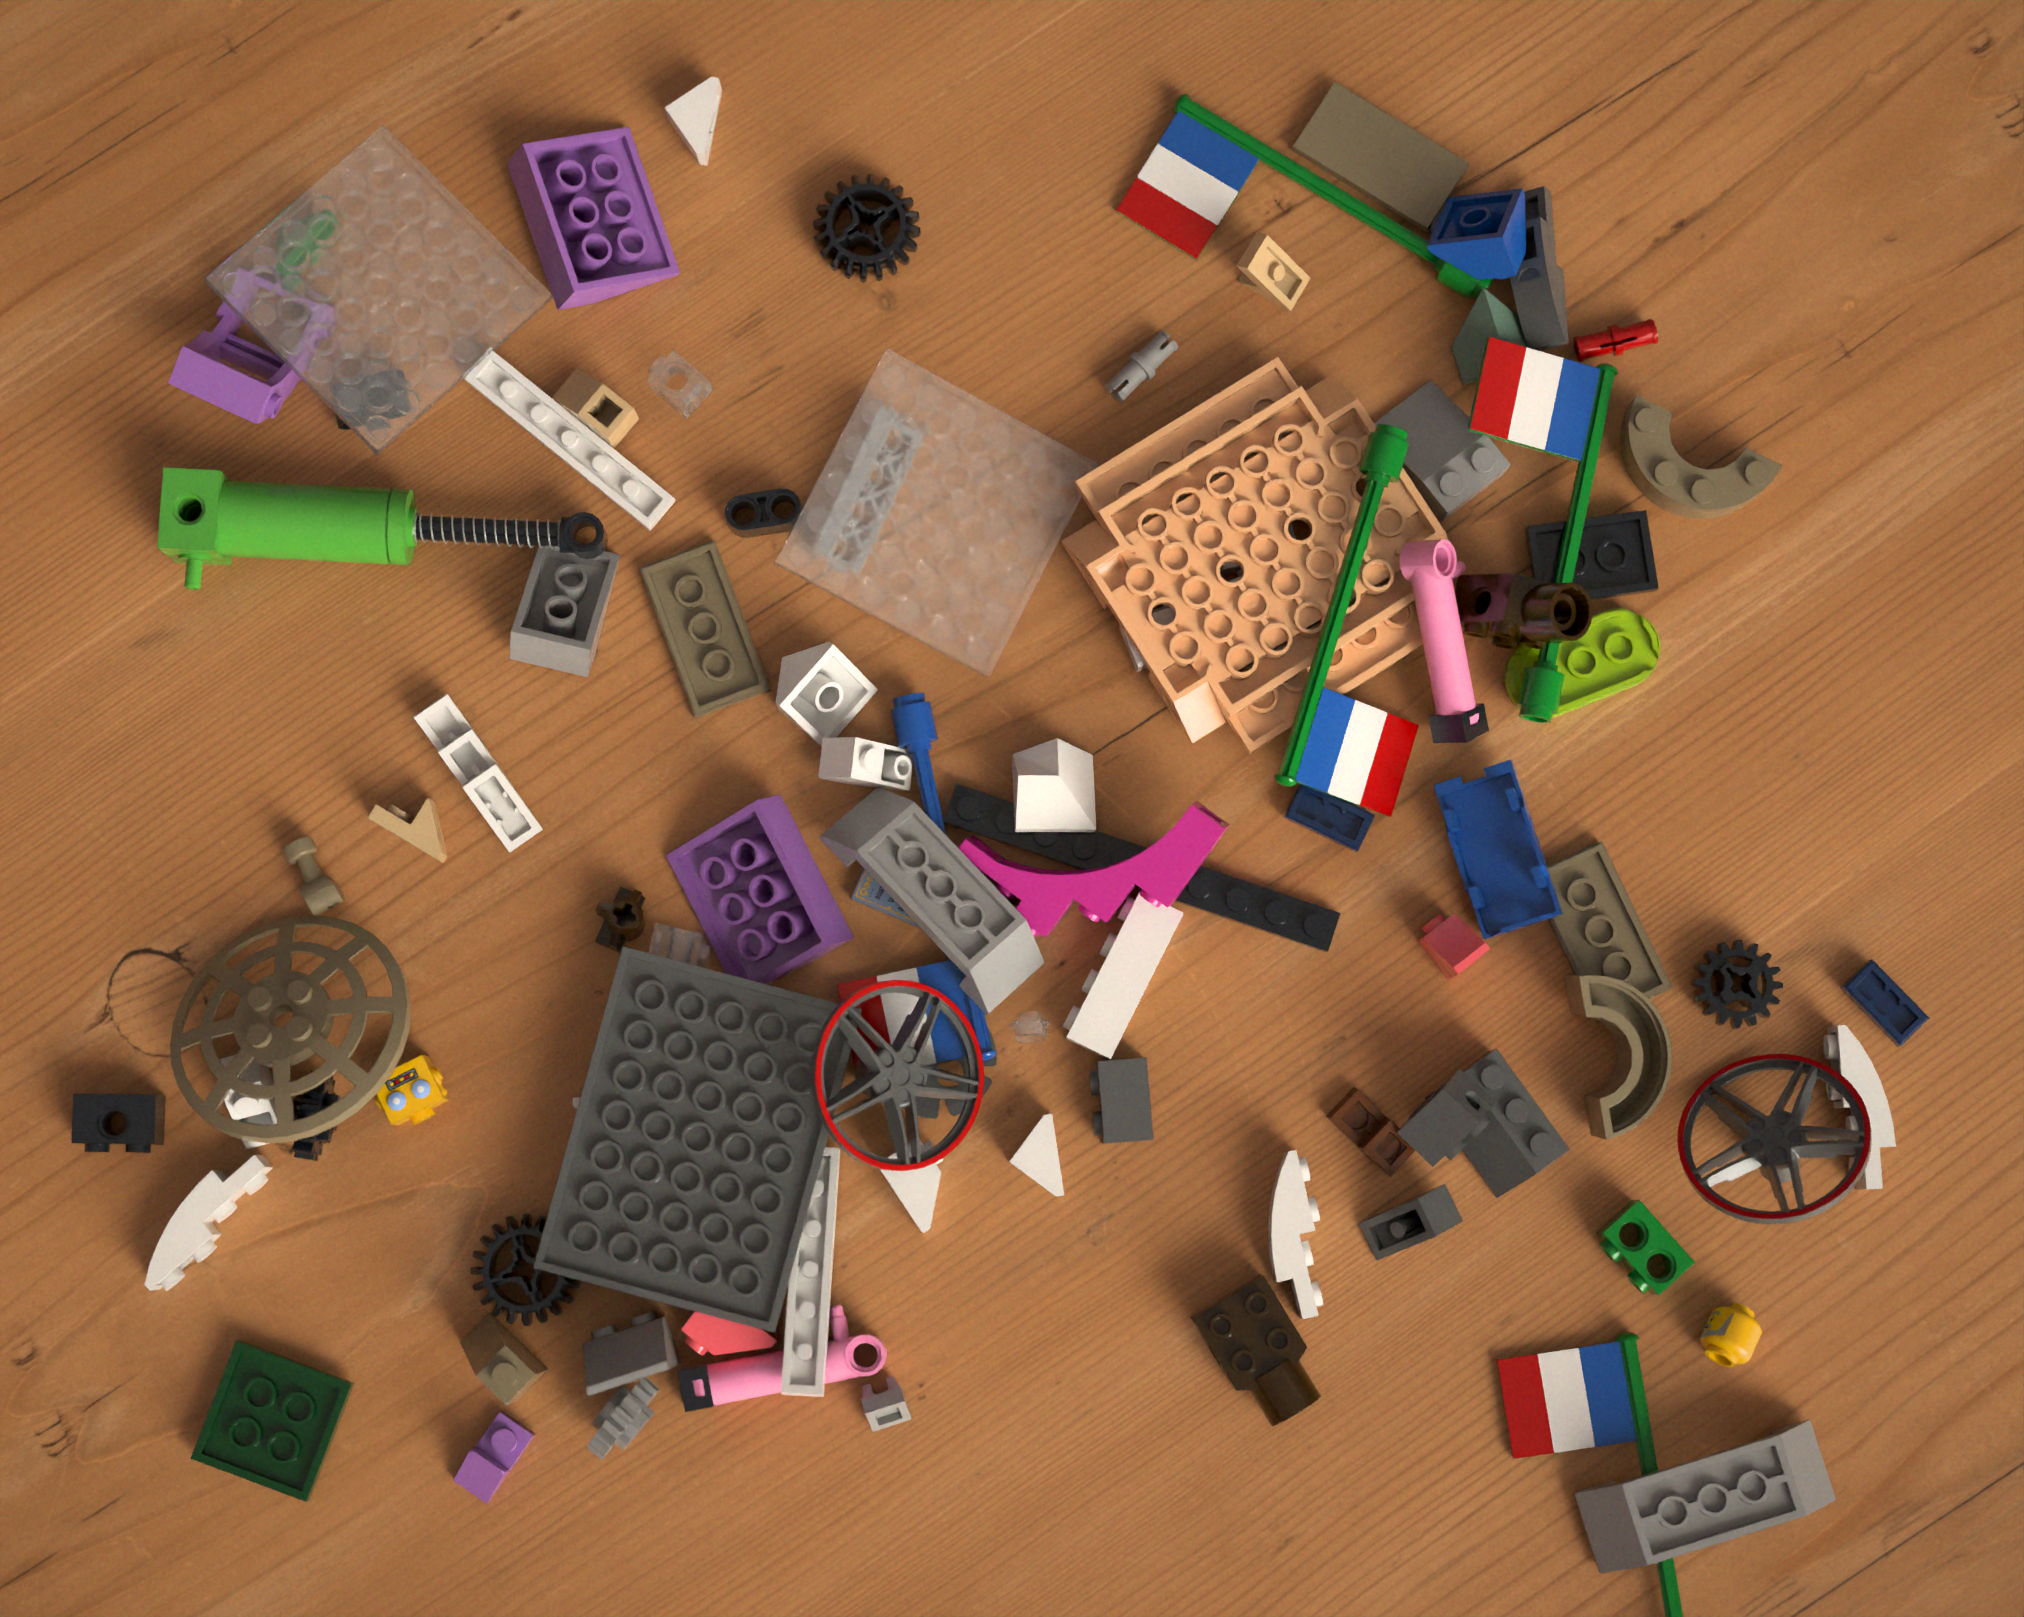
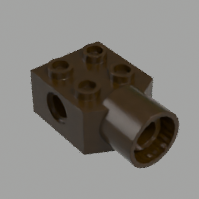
(1522, 610)
(1259, 1349)

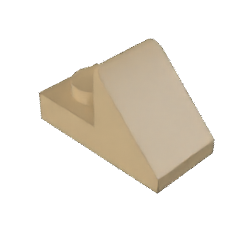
(1271, 272)
(423, 832)

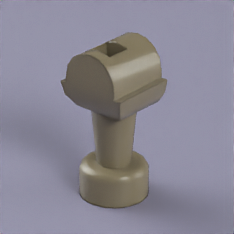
(317, 890)

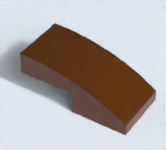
(1370, 1131)

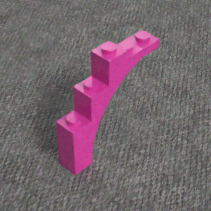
(1159, 871)

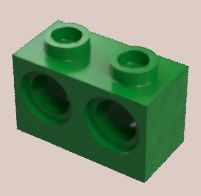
(1651, 1240)

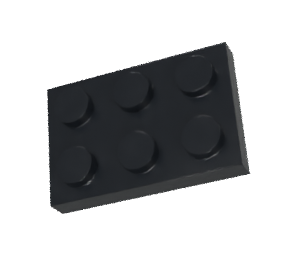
(1611, 558)

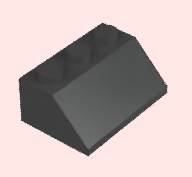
(1519, 1135)

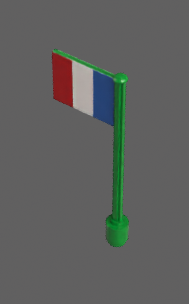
(1203, 169)
(1561, 412)
(1334, 739)
(1583, 1402)

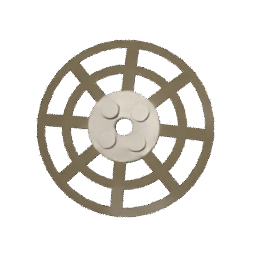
(299, 1038)

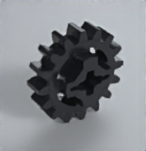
(1749, 997)
(309, 1104)

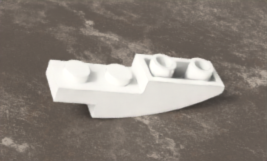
(1854, 1064)
(1289, 1216)
(191, 1229)

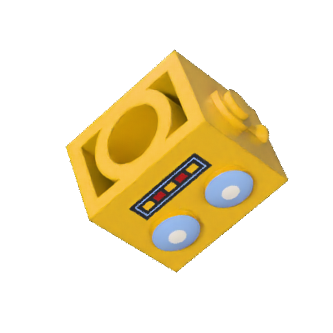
(412, 1092)

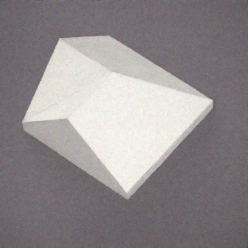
(821, 691)
(1053, 789)

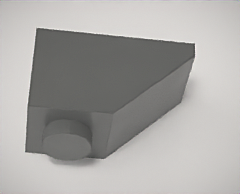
(1411, 1222)

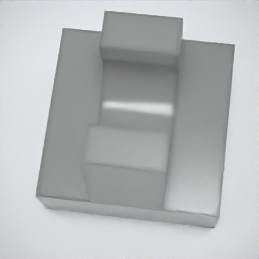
(886, 1407)

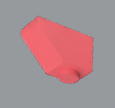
(1452, 944)
(724, 1336)

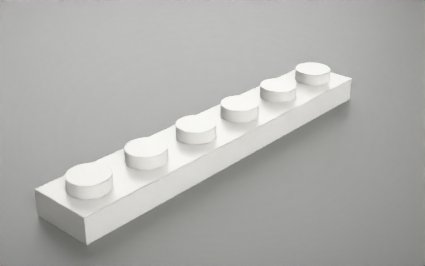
(570, 440)
(811, 1288)

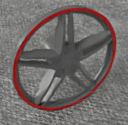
(896, 1077)
(1775, 1140)

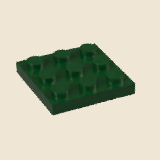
(272, 1420)

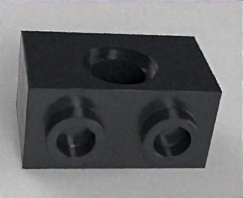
(93, 1121)

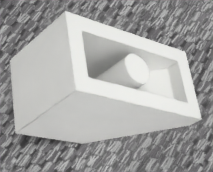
(917, 1188)

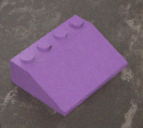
(592, 216)
(759, 893)

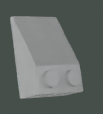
(1442, 456)
(563, 610)
(629, 1354)

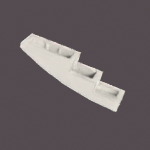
(478, 772)

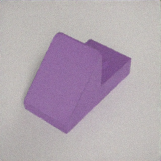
(493, 1457)

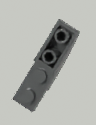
(1540, 281)

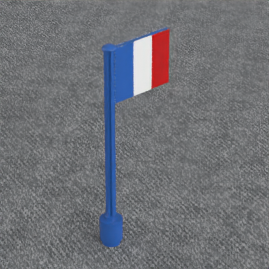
(887, 1012)

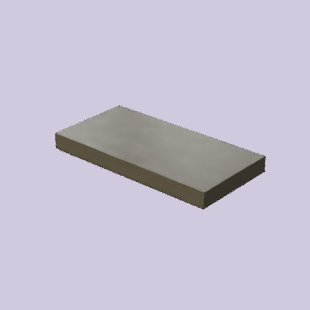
(1380, 156)
(705, 629)
(1600, 923)

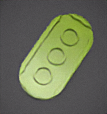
(1608, 659)

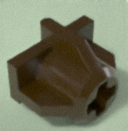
(623, 919)

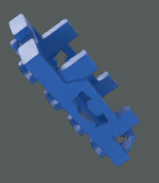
(1498, 850)

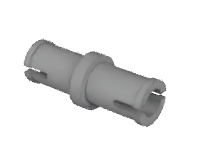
(1141, 366)

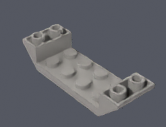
(940, 893)
(1706, 1500)

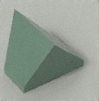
(1486, 319)

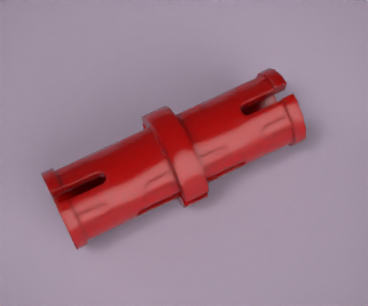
(1615, 340)

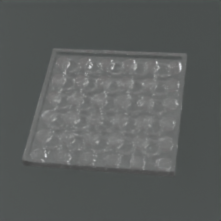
(379, 289)
(935, 513)

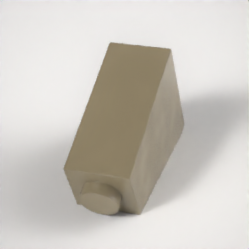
(501, 1360)

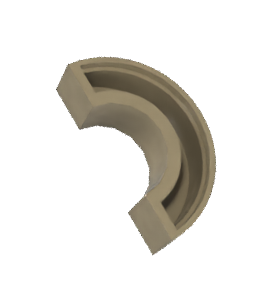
(1677, 484)
(1641, 1052)

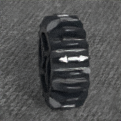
(853, 238)
(532, 1288)

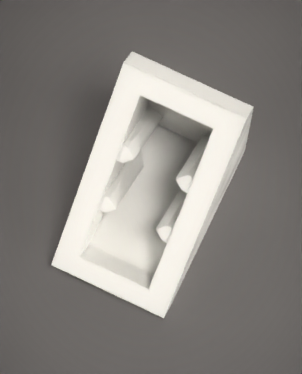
(696, 116)
(1040, 1158)

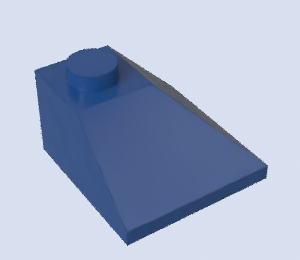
(1482, 233)

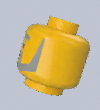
(1730, 1335)

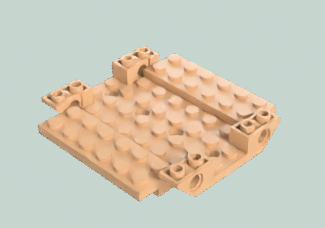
(1224, 492)

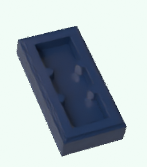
(1329, 817)
(1884, 1002)

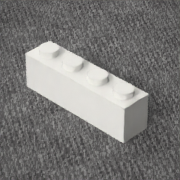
(1123, 976)

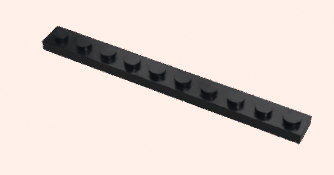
(1205, 891)

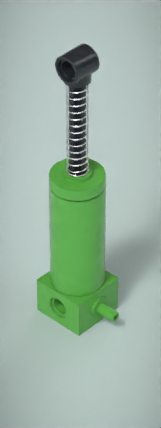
(327, 524)

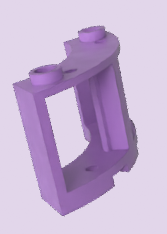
(229, 388)

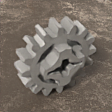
(622, 1418)

